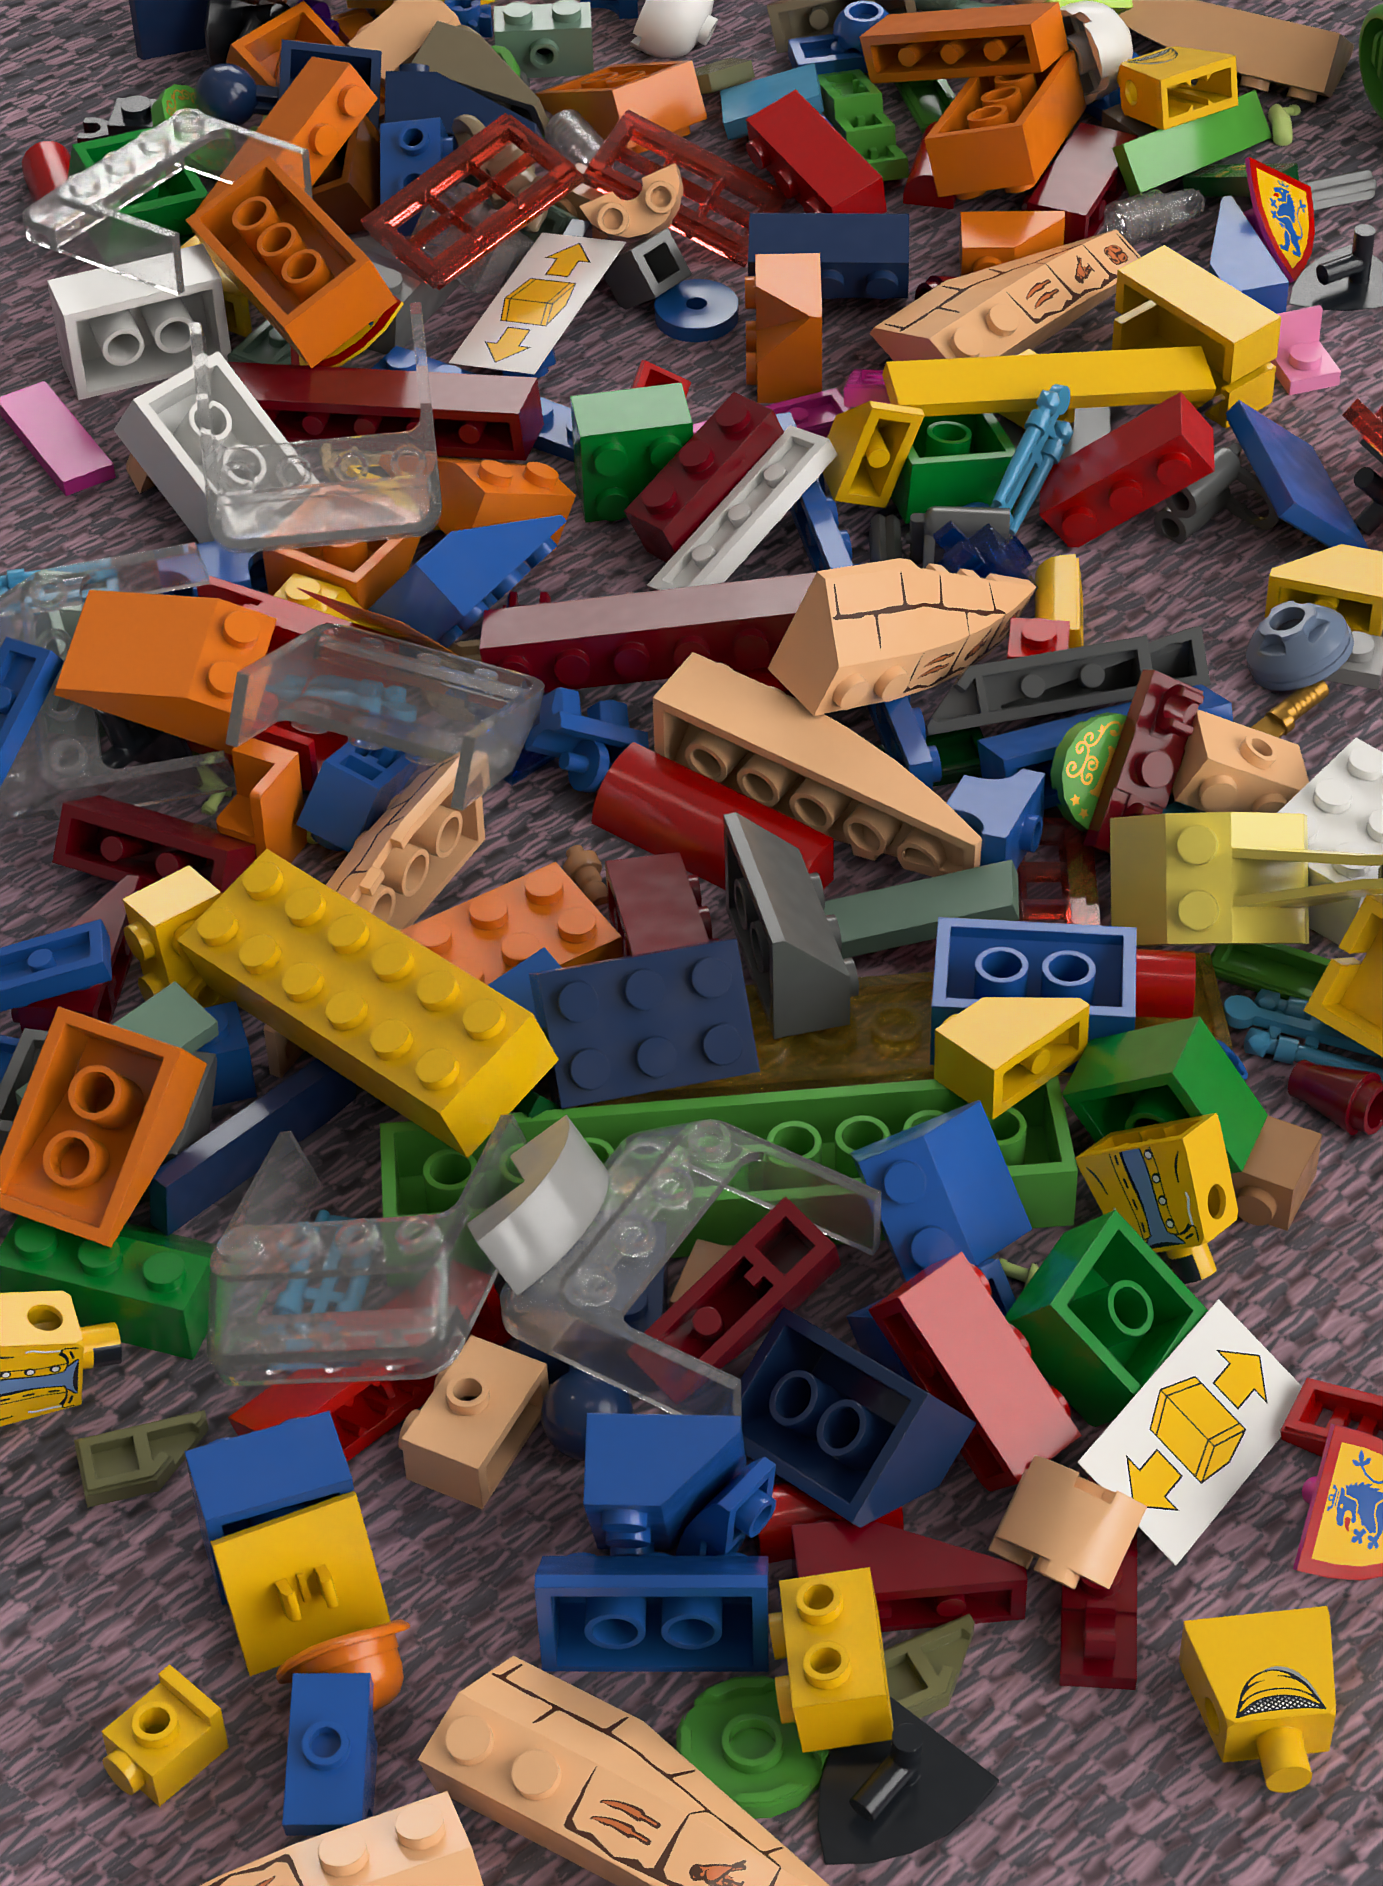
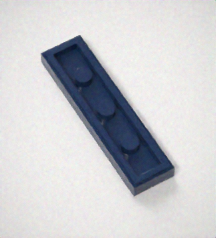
(241, 1144)

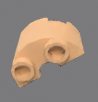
(643, 215)
(1067, 1526)

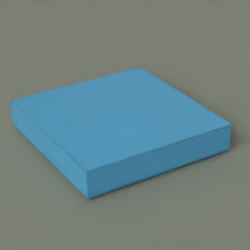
(749, 98)

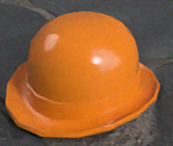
(357, 1652)

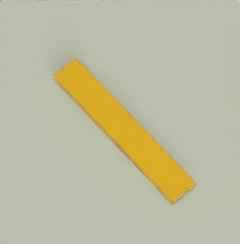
(1016, 381)

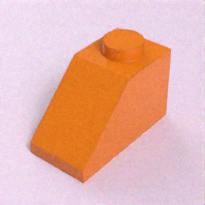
(1004, 236)

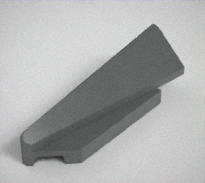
(1066, 679)

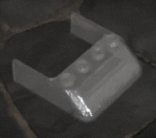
(83, 212)
(321, 487)
(394, 698)
(63, 747)
(654, 1198)
(348, 1294)

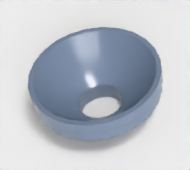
(1298, 646)

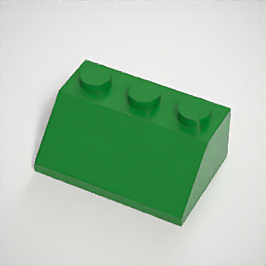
(143, 1283)

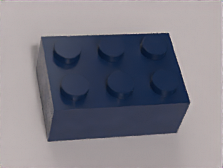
(645, 1022)

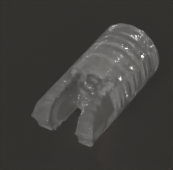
(573, 137)
(1152, 213)

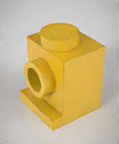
(164, 1738)

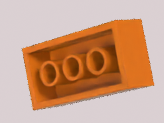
(1004, 130)
(291, 261)
(518, 920)

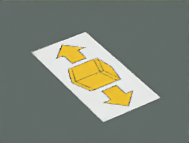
(537, 303)
(1195, 1430)

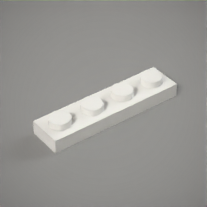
(748, 511)

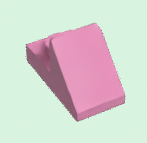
(1301, 358)

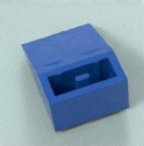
(466, 576)

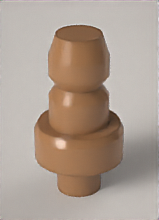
(585, 870)

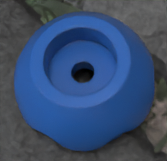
(855, 21)

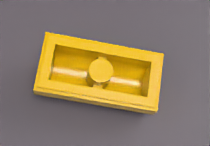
(1061, 594)

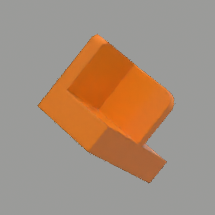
(266, 800)

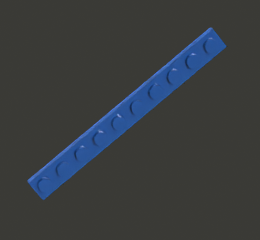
(827, 547)

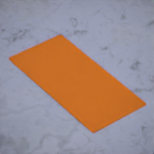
(379, 622)

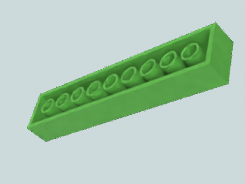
(819, 1124)

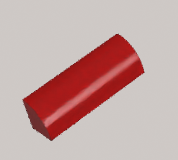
(681, 811)
(362, 1408)

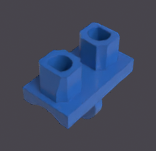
(583, 743)

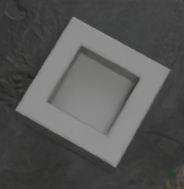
(1364, 664)

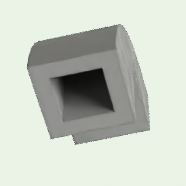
(548, 1211)

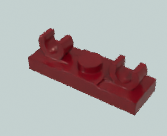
(1145, 754)
(1101, 1629)

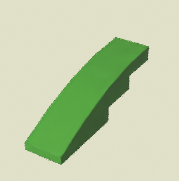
(857, 115)
(1192, 145)

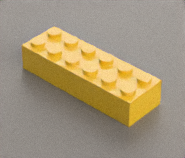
(369, 1001)

